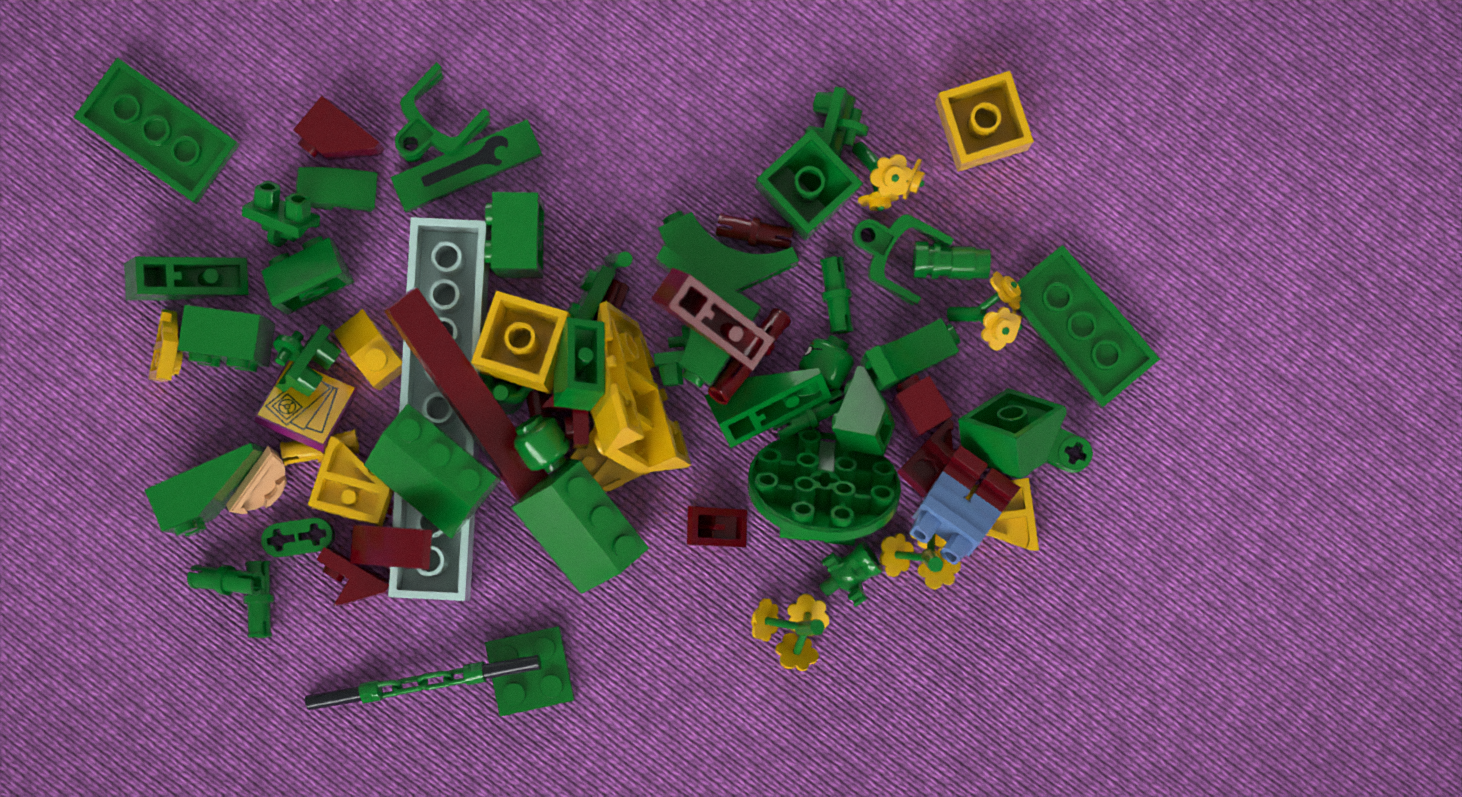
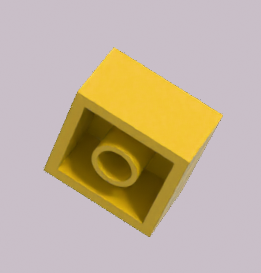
(983, 121)
(520, 342)

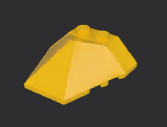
(631, 411)

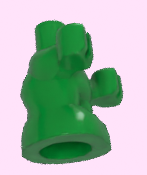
(507, 394)
(851, 572)

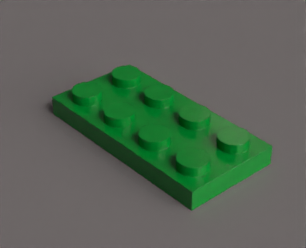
(156, 130)
(1083, 327)

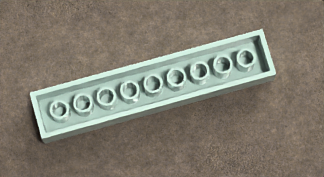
(453, 277)

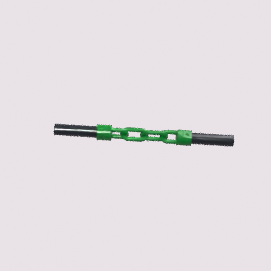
(472, 673)

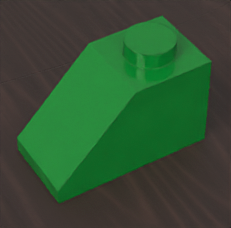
(580, 365)

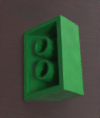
(430, 471)
(579, 526)

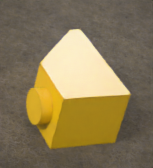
(369, 350)

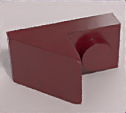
(575, 426)
(361, 582)

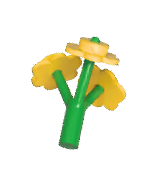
(888, 177)
(1000, 326)
(935, 569)
(805, 619)

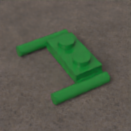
(596, 284)

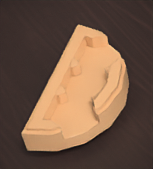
(261, 485)

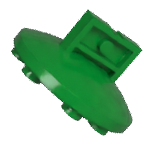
(822, 490)

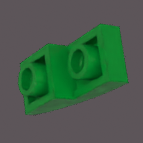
(338, 187)

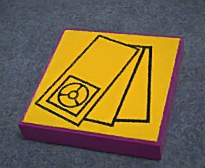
(304, 417)

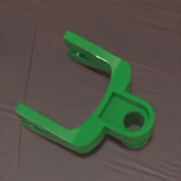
(422, 133)
(882, 243)

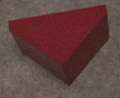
(716, 527)

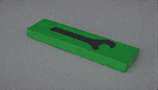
(466, 167)

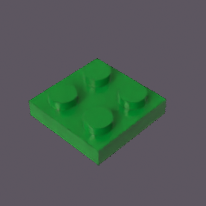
(534, 688)

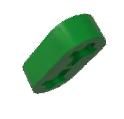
(297, 528)

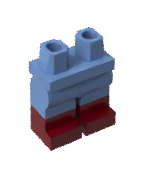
(952, 516)

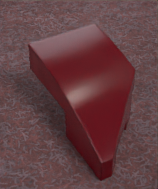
(929, 460)

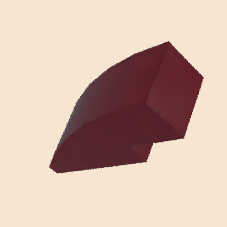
(391, 546)

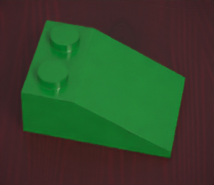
(201, 493)

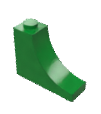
(732, 267)
(910, 355)
(701, 358)

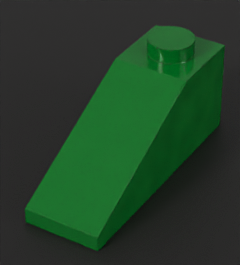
(184, 278)
(767, 402)

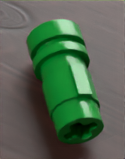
(952, 261)

